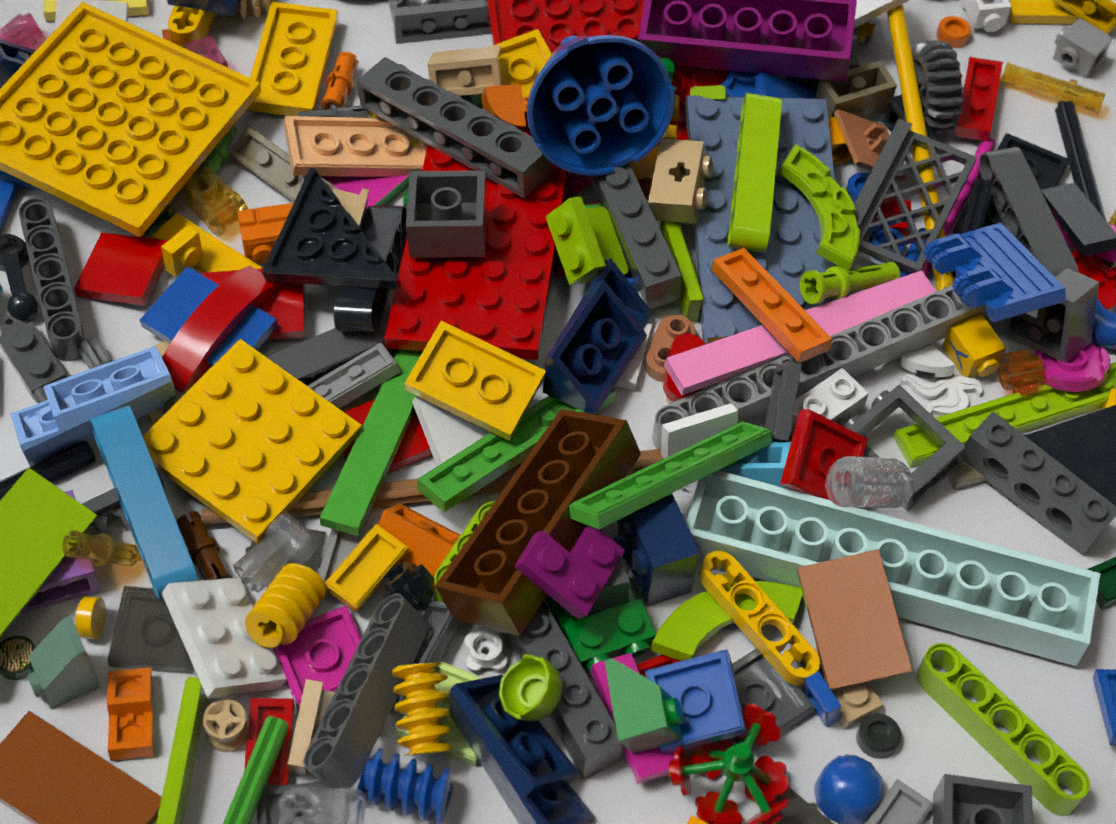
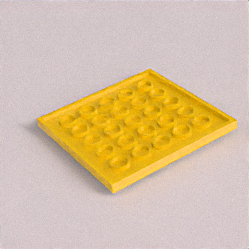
(115, 117)

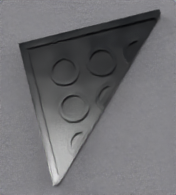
(325, 244)
(1085, 448)

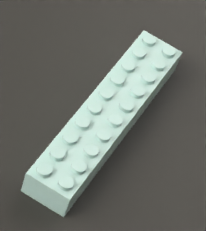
(930, 572)

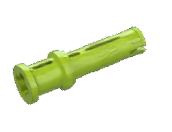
(838, 282)

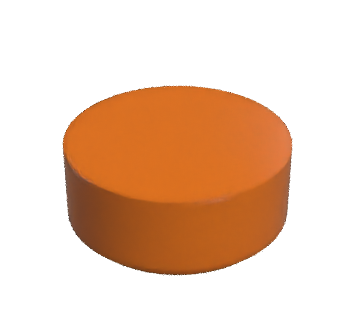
(954, 31)

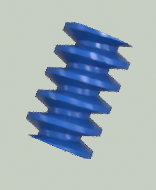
(406, 786)

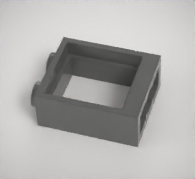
(935, 468)

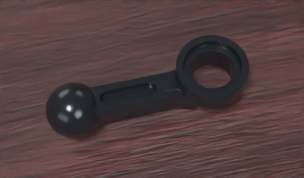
(21, 304)

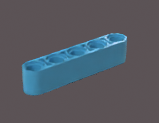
(142, 499)

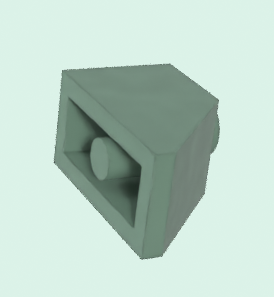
(61, 666)

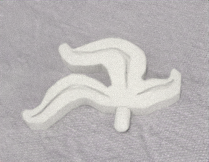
(954, 386)

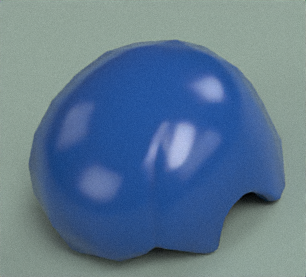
(848, 789)

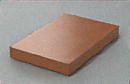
(853, 620)

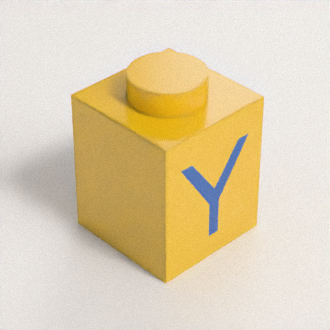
(974, 347)

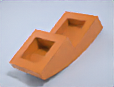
(130, 714)

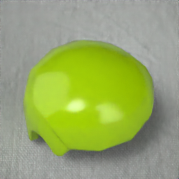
(530, 688)

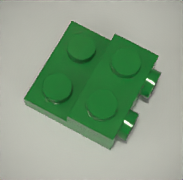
(606, 632)

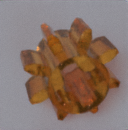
(1021, 372)

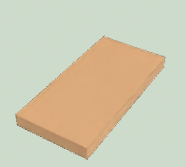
(351, 147)

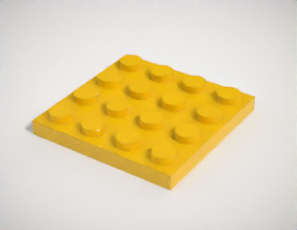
(249, 439)

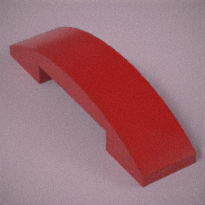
(212, 323)

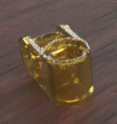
(213, 200)

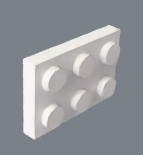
(214, 632)

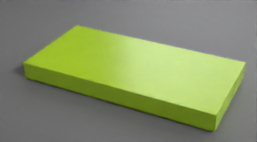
(32, 532)

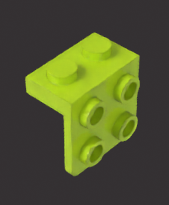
(584, 240)

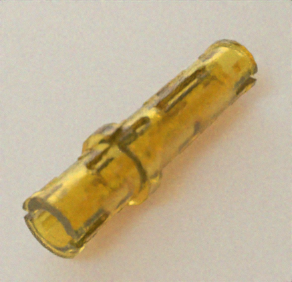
(1053, 87)

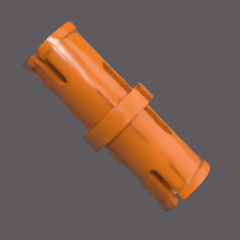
(340, 81)

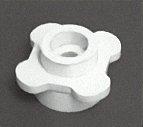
(485, 640)

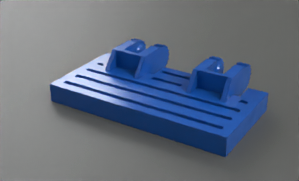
(995, 272)

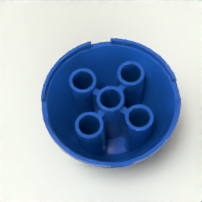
(599, 104)

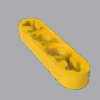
(764, 614)

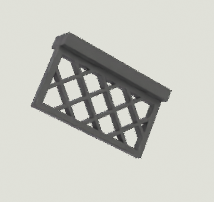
(434, 21)
(883, 178)

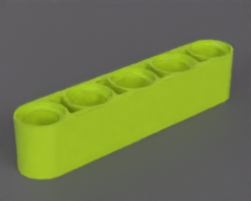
(755, 173)
(1006, 748)

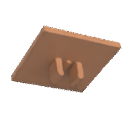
(863, 138)

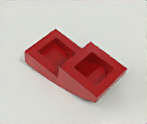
(259, 710)

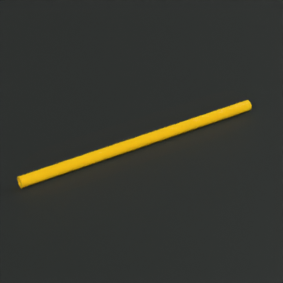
(914, 115)

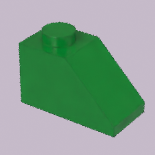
(642, 709)

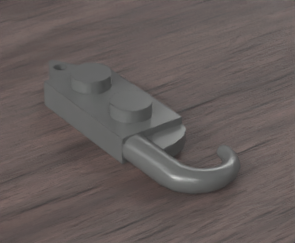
(30, 356)

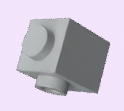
(1081, 47)

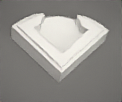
(928, 360)

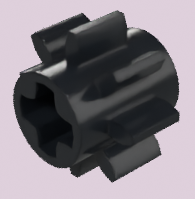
(411, 583)

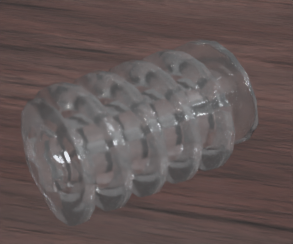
(869, 482)

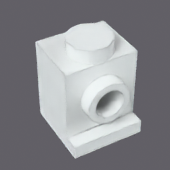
(987, 13)

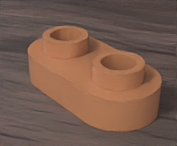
(662, 341)

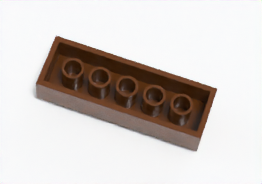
(567, 463)

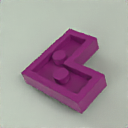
(574, 576)

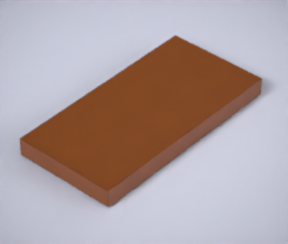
(63, 782)

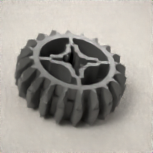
(938, 84)

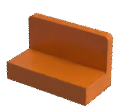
(426, 539)

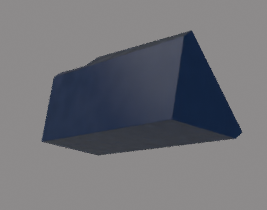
(597, 342)
(517, 756)

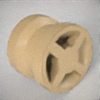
(221, 716)

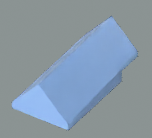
(64, 418)

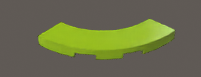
(832, 205)
(703, 617)

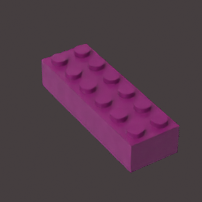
(753, 35)

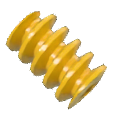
(285, 606)
(421, 709)

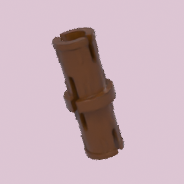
(202, 548)

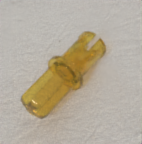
(99, 549)

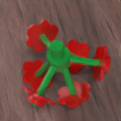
(762, 779)

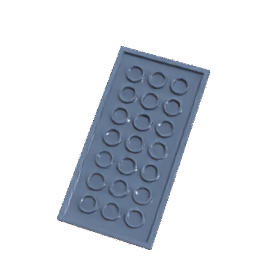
(794, 221)

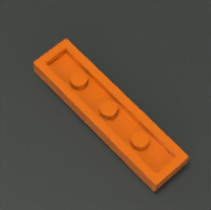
(772, 305)

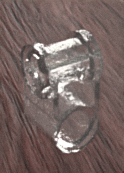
(322, 806)

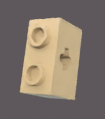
(679, 181)

